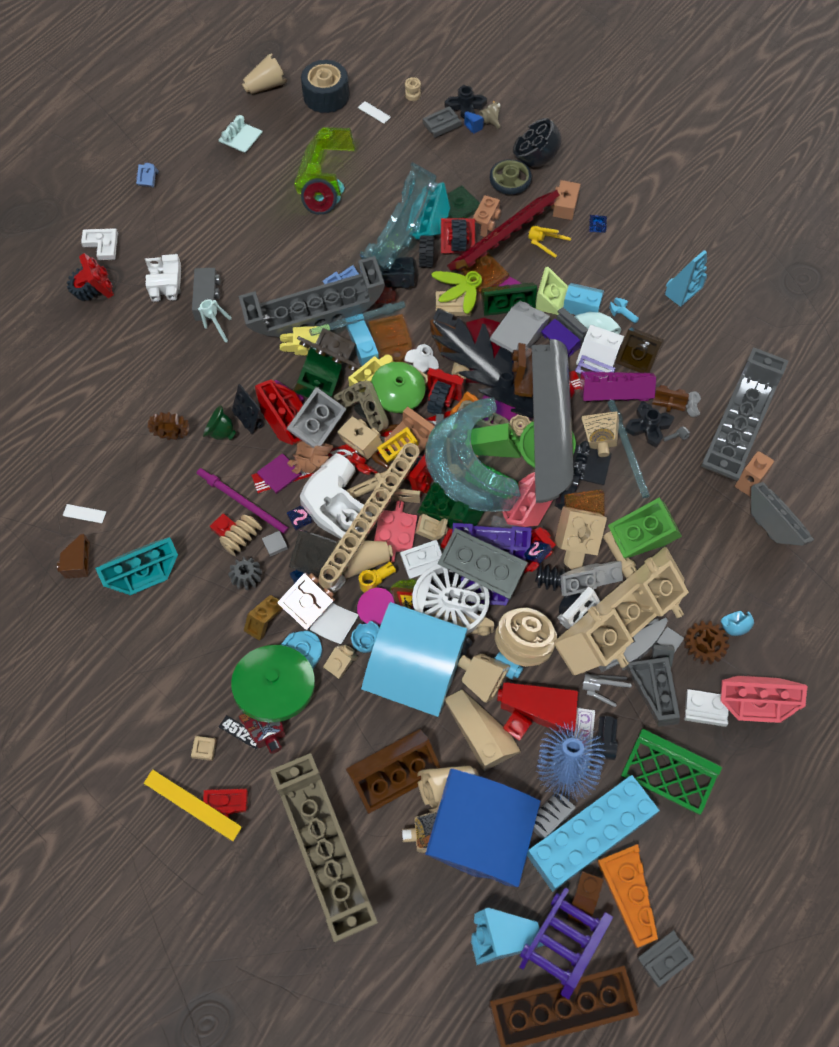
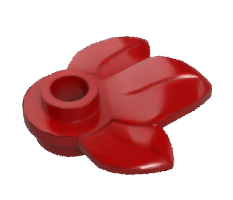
(359, 462)

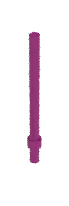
(214, 481)

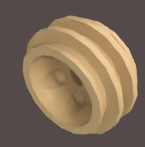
(525, 637)

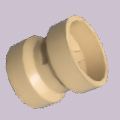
(412, 89)

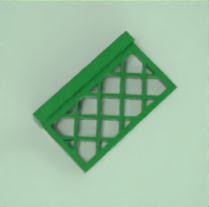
(680, 755)

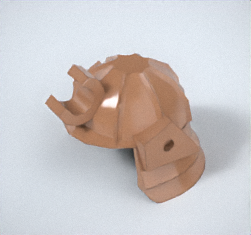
(309, 458)

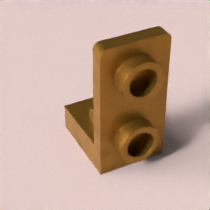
(260, 616)

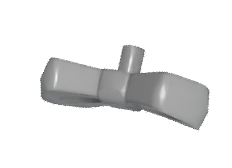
(692, 409)

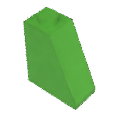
(495, 441)

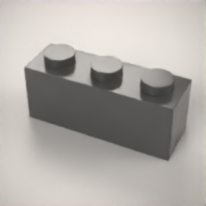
(204, 288)

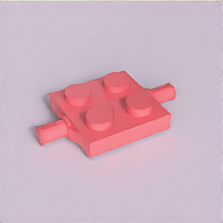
(396, 529)

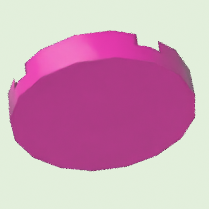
(373, 605)

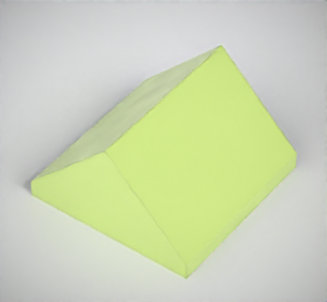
(551, 292)

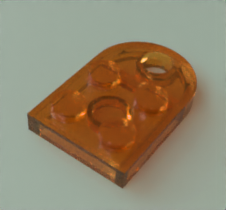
(391, 336)

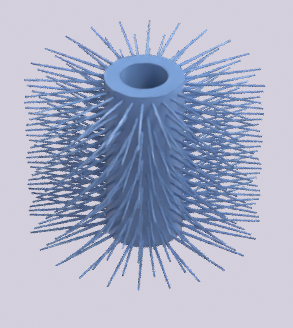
(570, 761)

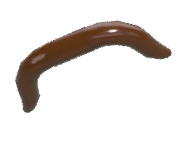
(375, 457)

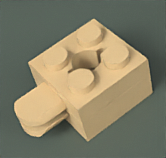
(579, 534)

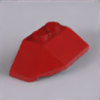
(279, 408)

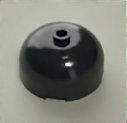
(538, 144)

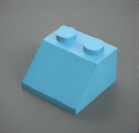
(582, 299)

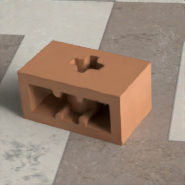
(566, 202)

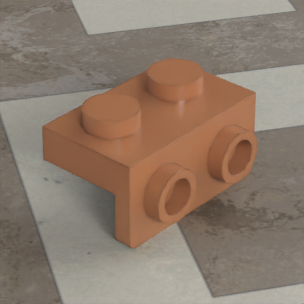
(487, 214)

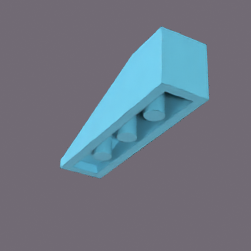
(365, 345)

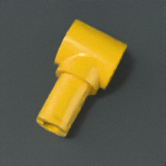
(376, 576)

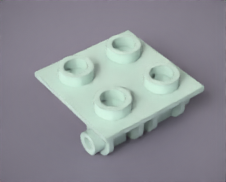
(240, 135)

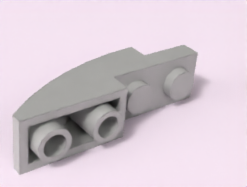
(590, 576)
(642, 643)

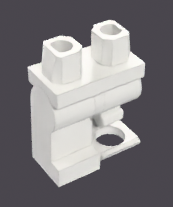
(166, 283)

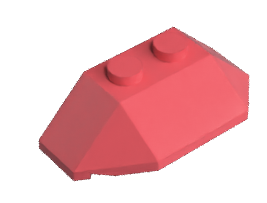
(526, 510)
(762, 698)

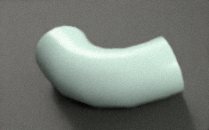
(599, 320)

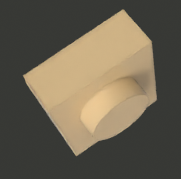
(431, 528)
(340, 660)

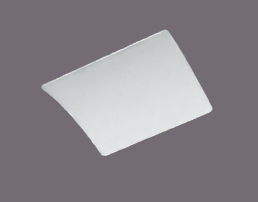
(334, 623)

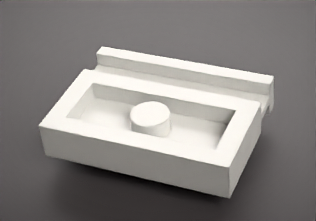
(420, 558)
(705, 708)

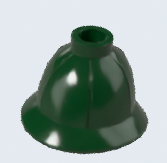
(219, 425)

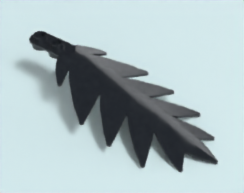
(486, 369)

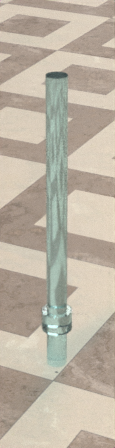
(386, 309)
(629, 452)

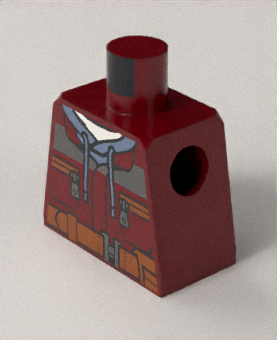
(264, 732)

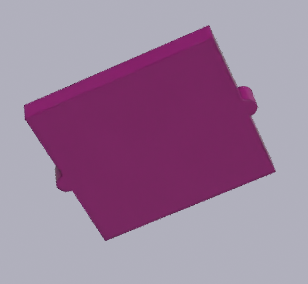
(278, 473)

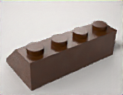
(392, 770)

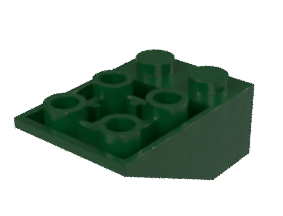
(317, 372)
(440, 506)

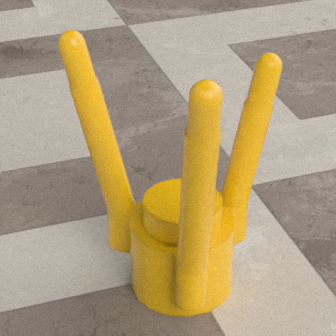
(537, 234)

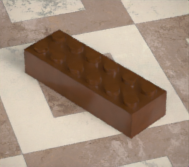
(548, 1014)

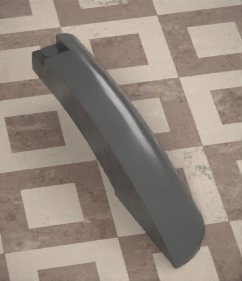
(551, 420)

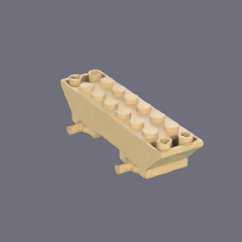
(612, 623)

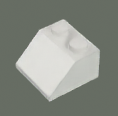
(601, 346)

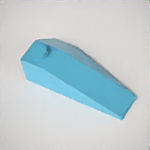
(688, 281)

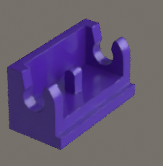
(557, 331)

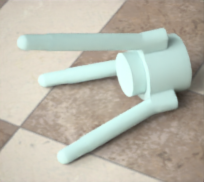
(209, 309)

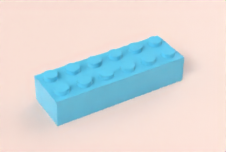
(592, 833)

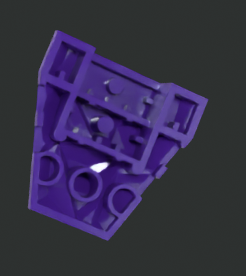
(511, 540)

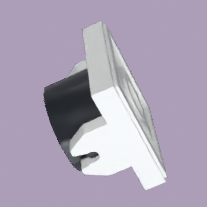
(575, 606)

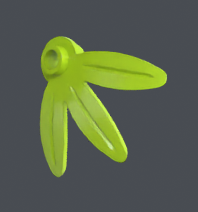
(465, 285)

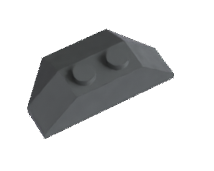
(776, 517)

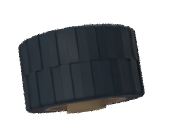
(325, 86)

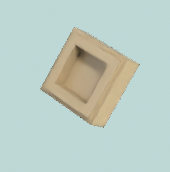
(203, 748)

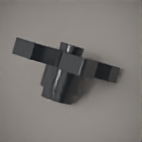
(465, 101)
(650, 423)

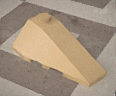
(483, 733)

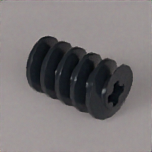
(549, 577)

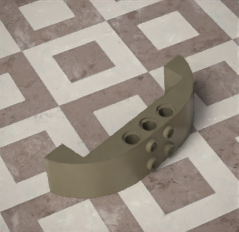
(323, 848)

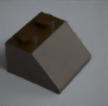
(639, 351)

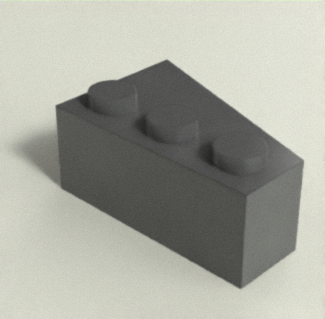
(657, 689)

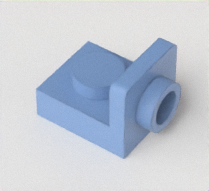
(146, 175)

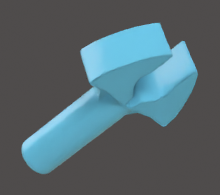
(621, 308)

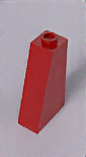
(541, 704)

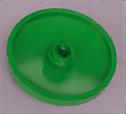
(273, 683)

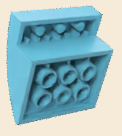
(414, 659)

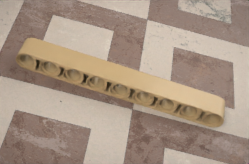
(365, 521)

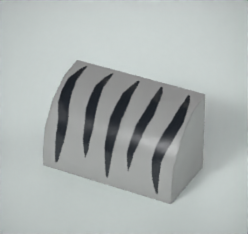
(552, 815)

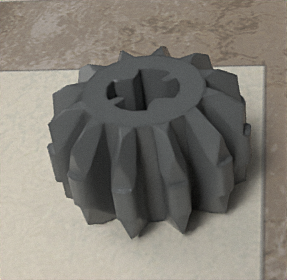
(247, 579)

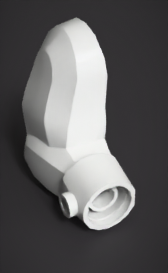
(325, 499)

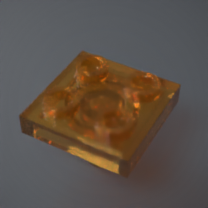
(490, 271)
(588, 501)

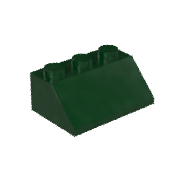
(502, 298)

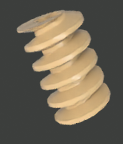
(239, 534)

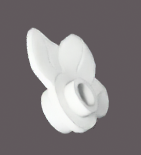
(421, 360)

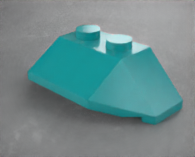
(437, 208)
(139, 567)

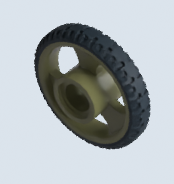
(510, 178)

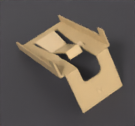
(415, 496)

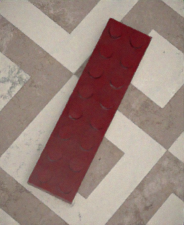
(503, 231)

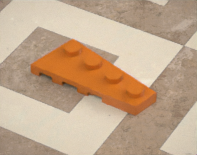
(627, 885)

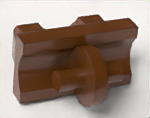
(670, 399)

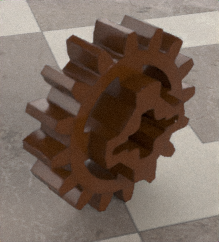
(168, 426)
(700, 648)

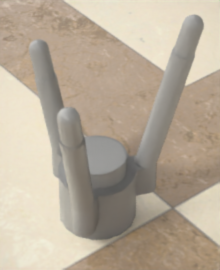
(592, 683)

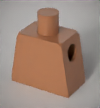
(758, 469)

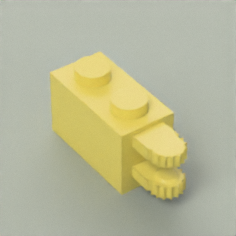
(293, 343)
(368, 369)

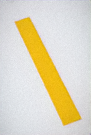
(193, 805)

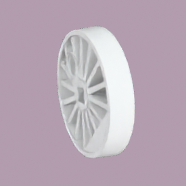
(440, 598)

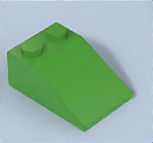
(645, 529)

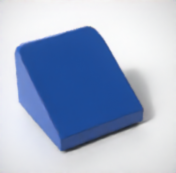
(473, 122)

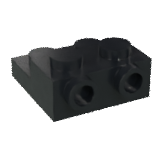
(400, 273)

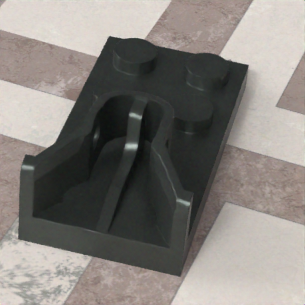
(482, 563)

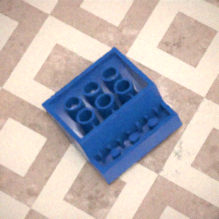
(483, 828)

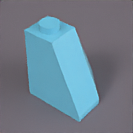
(501, 935)

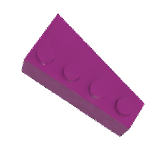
(617, 386)

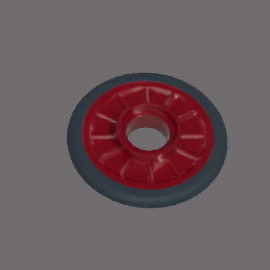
(326, 189)

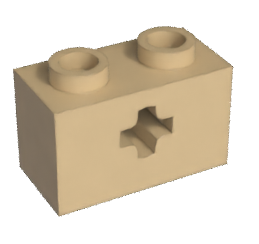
(360, 437)

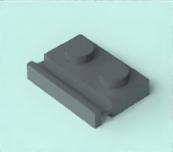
(442, 121)
(572, 324)
(665, 959)

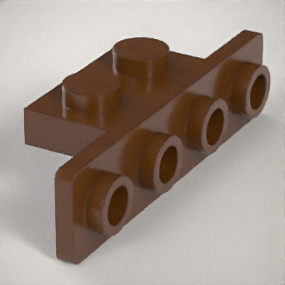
(522, 371)

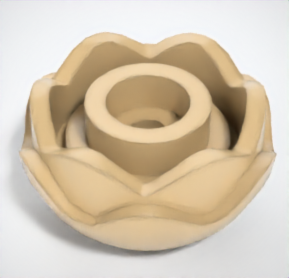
(519, 420)

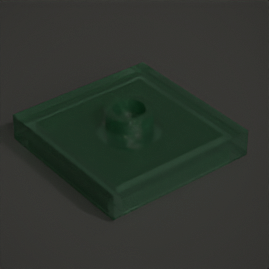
(462, 203)

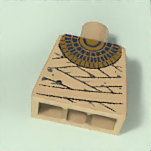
(602, 431)

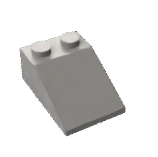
(520, 325)
(316, 418)

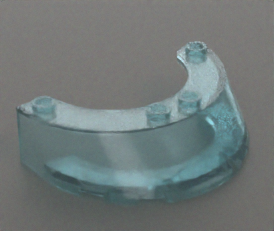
(405, 218)
(457, 467)

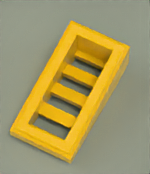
(394, 440)

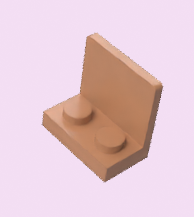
(417, 425)

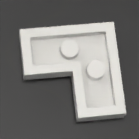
(104, 240)

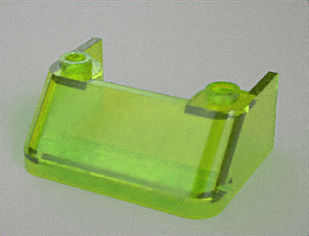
(324, 139)

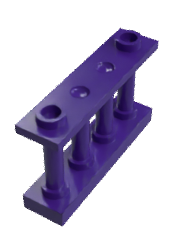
(578, 961)

